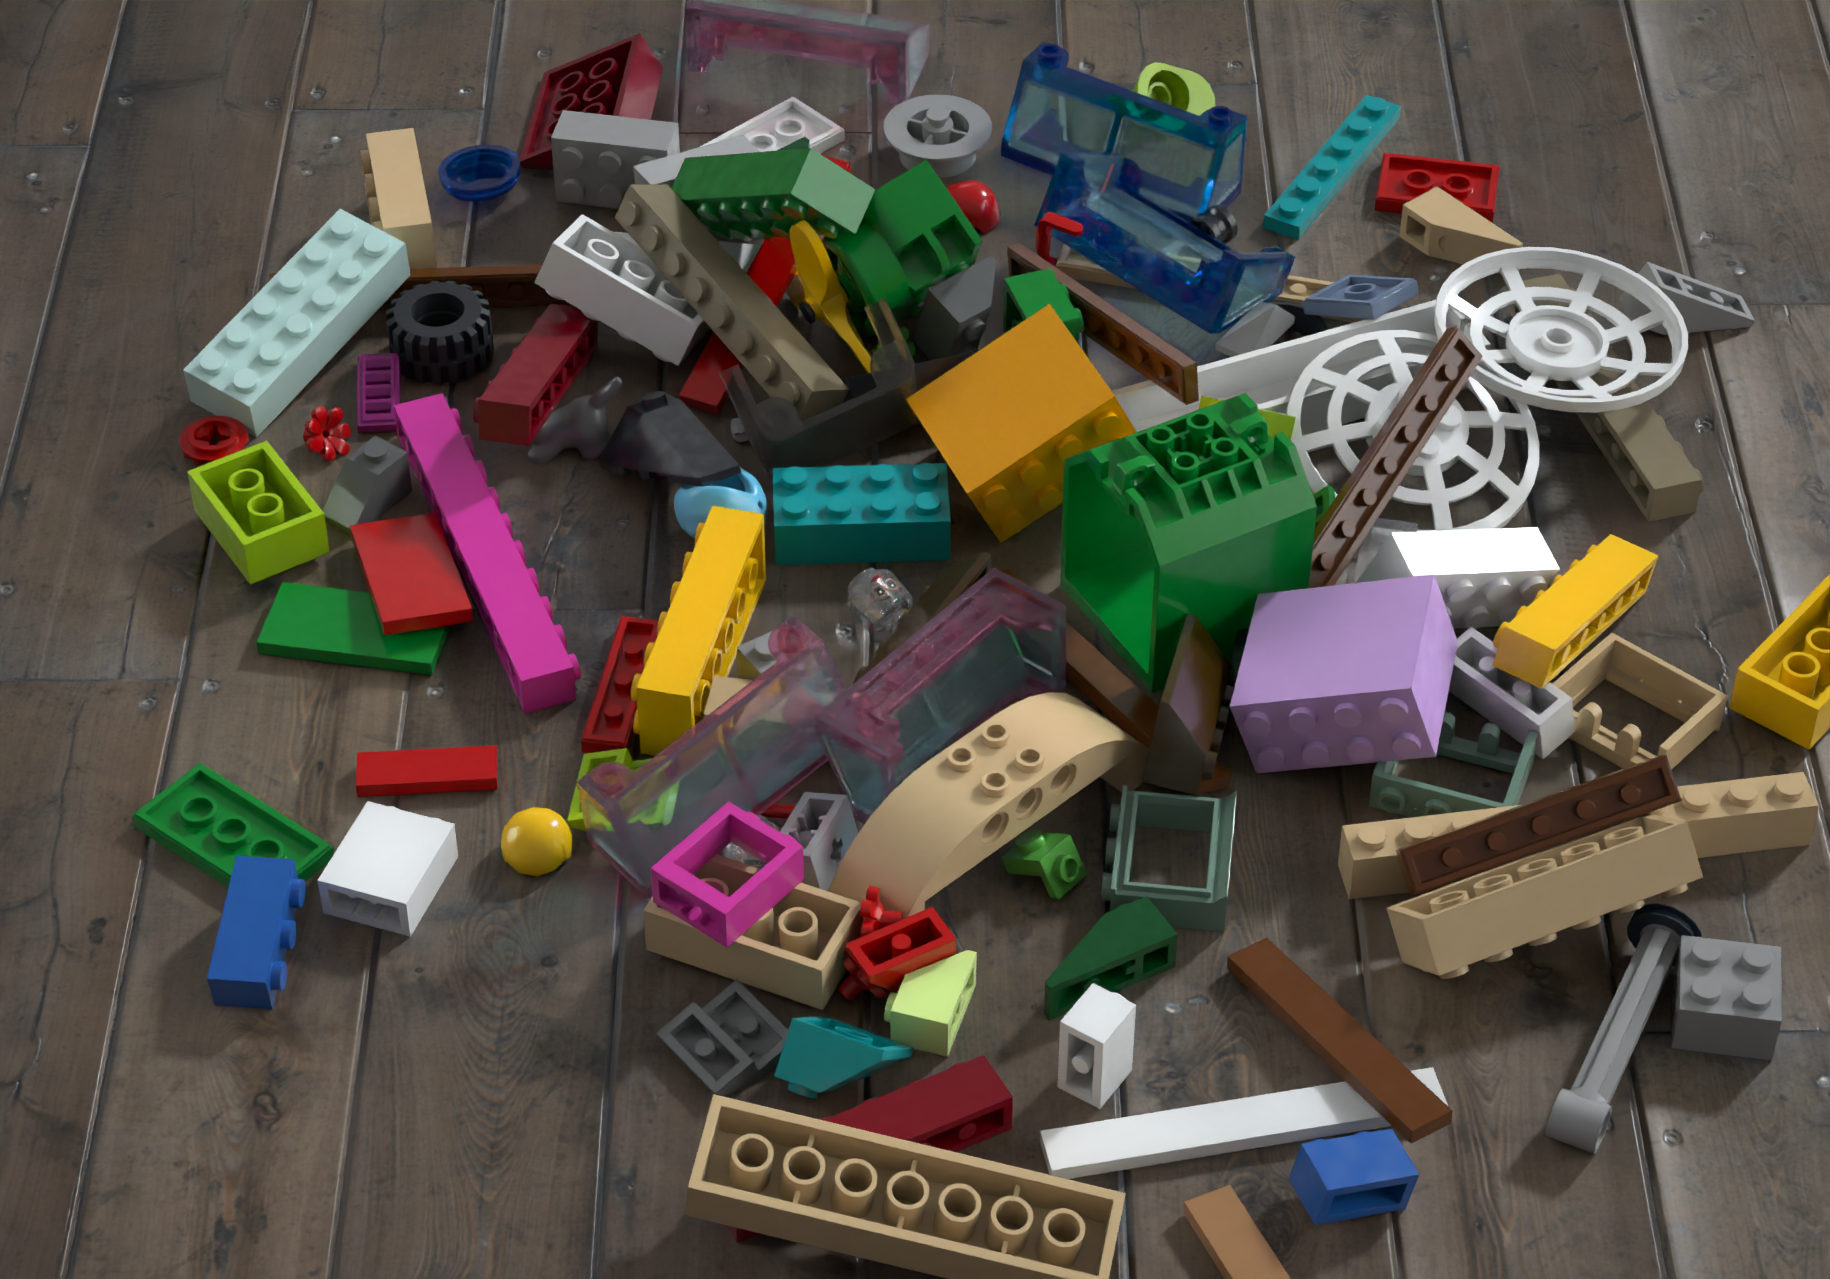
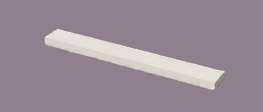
(1213, 1129)

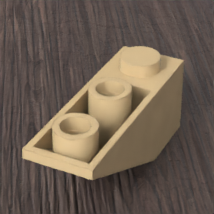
(1450, 229)

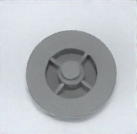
(938, 129)

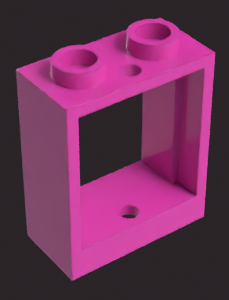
(706, 907)

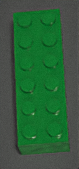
(770, 193)

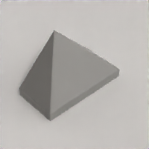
(1256, 330)

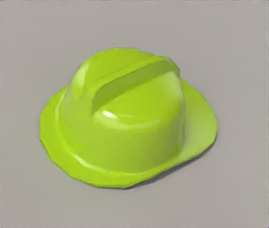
(1175, 87)

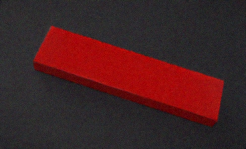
(613, 710)

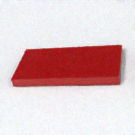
(410, 574)

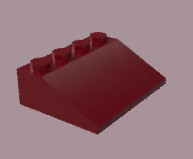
(607, 82)

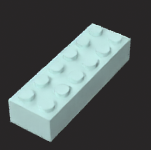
(297, 322)

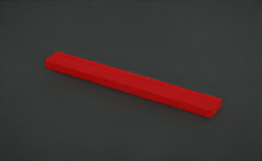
(772, 272)

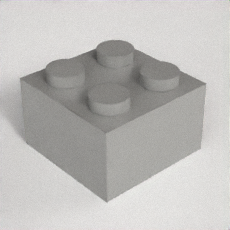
(1726, 997)

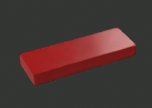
(427, 771)

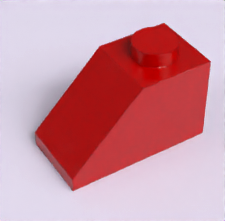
(902, 948)

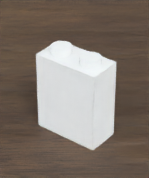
(388, 868)

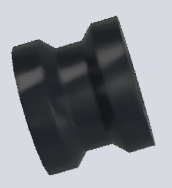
(1217, 223)

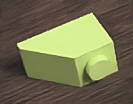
(932, 1003)

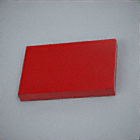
(1410, 176)

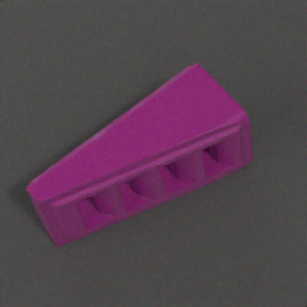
(378, 390)

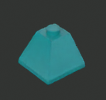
(831, 1054)

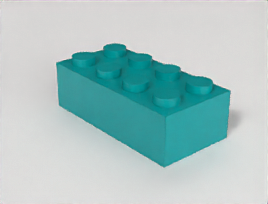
(861, 514)

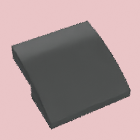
(726, 1040)

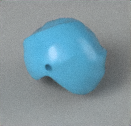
(735, 492)

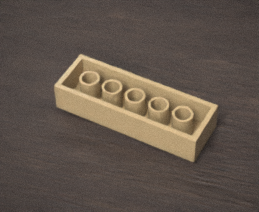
(1544, 895)

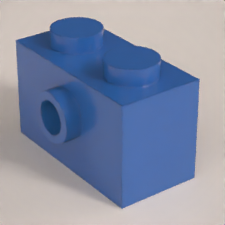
(1353, 1176)

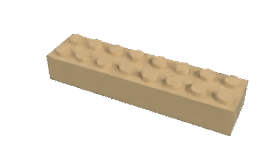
(896, 1199)

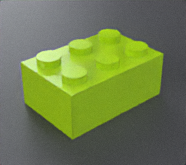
(258, 512)

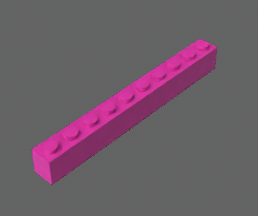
(486, 555)

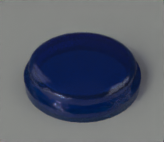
(480, 172)

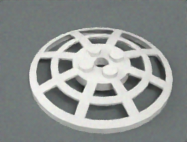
(1563, 340)
(1443, 447)

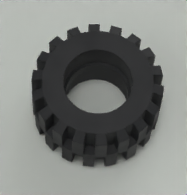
(440, 332)

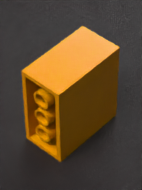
(1016, 416)

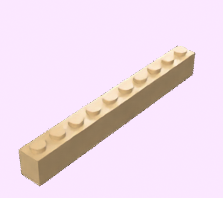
(1720, 817)

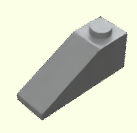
(1699, 303)

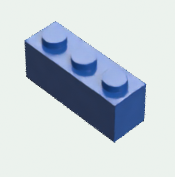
(255, 932)

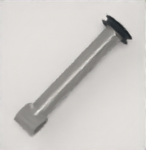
(1584, 1110)

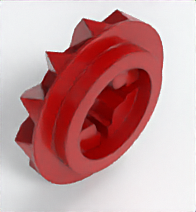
(198, 438)

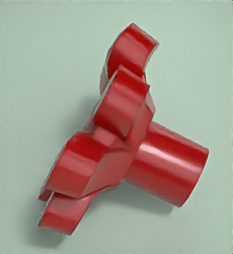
(325, 433)
(874, 912)
(857, 982)

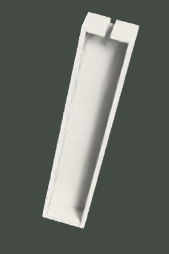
(1273, 371)

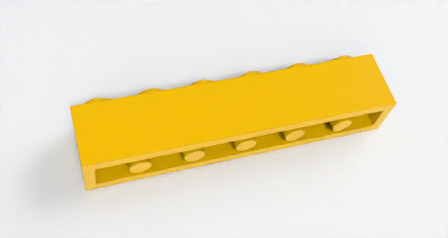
(1573, 611)

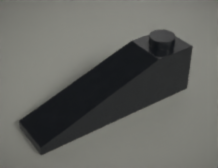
(666, 440)

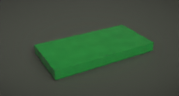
(343, 630)
(215, 821)

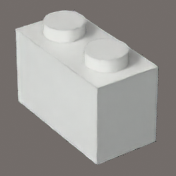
(1096, 1045)

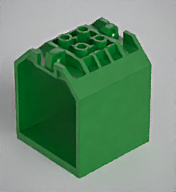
(1184, 525)

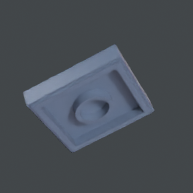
(1360, 296)

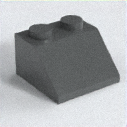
(956, 312)

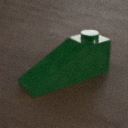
(1115, 954)

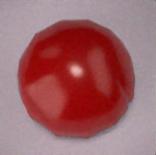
(976, 203)

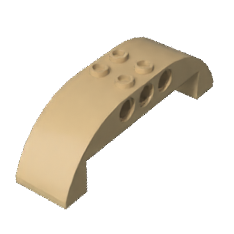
(984, 796)

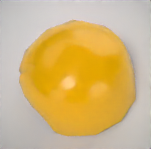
(536, 841)

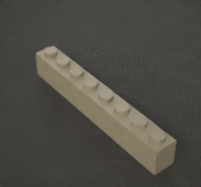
(729, 300)
(1635, 441)

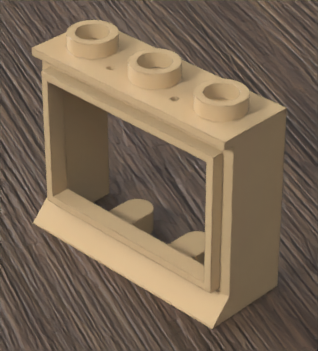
(1652, 681)

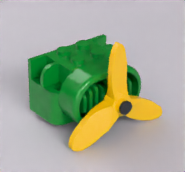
(902, 248)

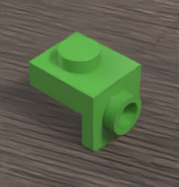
(1047, 856)

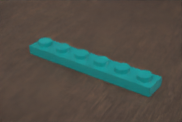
(1331, 167)

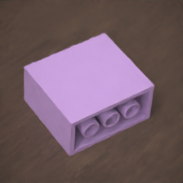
(1345, 674)

